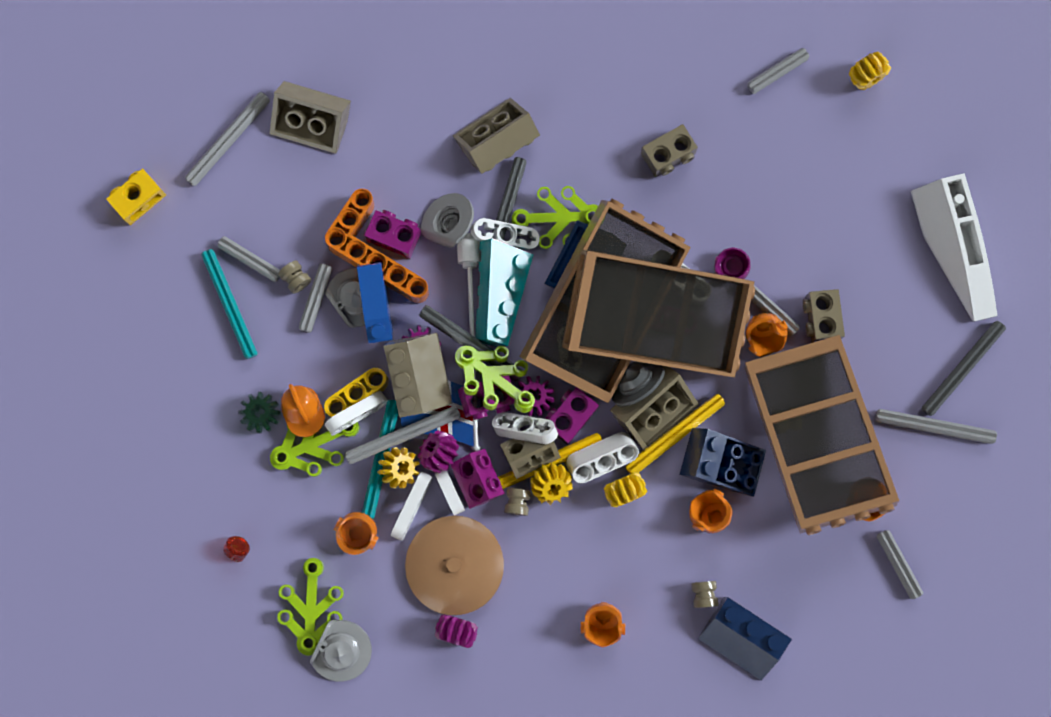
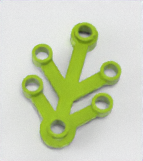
(562, 215)
(493, 375)
(310, 446)
(310, 610)

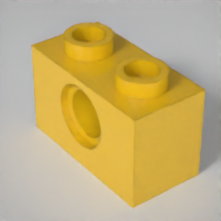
(149, 196)

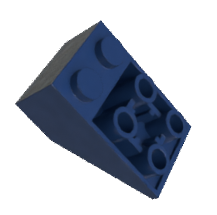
(722, 461)

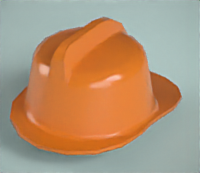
(302, 410)

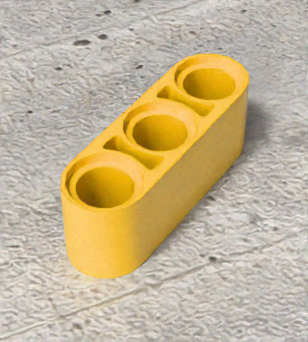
(362, 382)

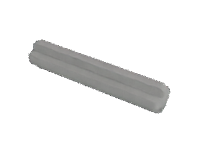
(778, 71)
(249, 258)
(315, 298)
(769, 306)
(899, 564)

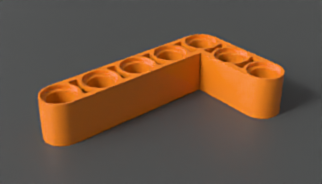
(370, 255)

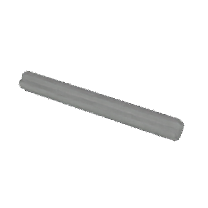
(227, 139)
(936, 426)
(402, 435)

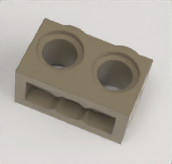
(665, 146)
(831, 316)
(528, 456)

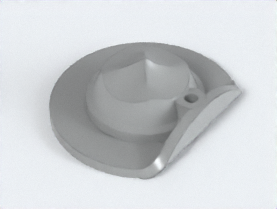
(448, 219)
(346, 297)
(342, 651)

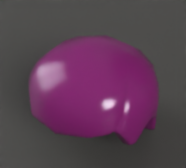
(733, 263)

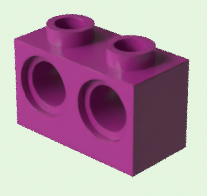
(390, 239)
(478, 413)
(576, 419)
(477, 478)

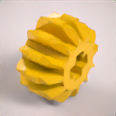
(869, 70)
(406, 467)
(551, 483)
(625, 489)

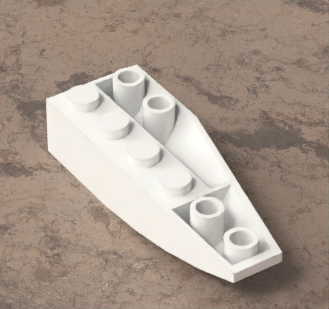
(957, 242)

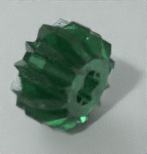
(254, 406)

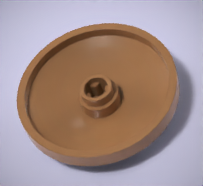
(454, 565)

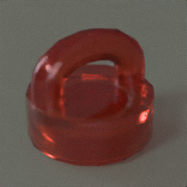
(236, 548)

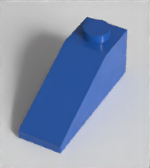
(375, 303)

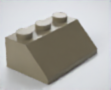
(309, 116)
(496, 135)
(417, 374)
(658, 411)

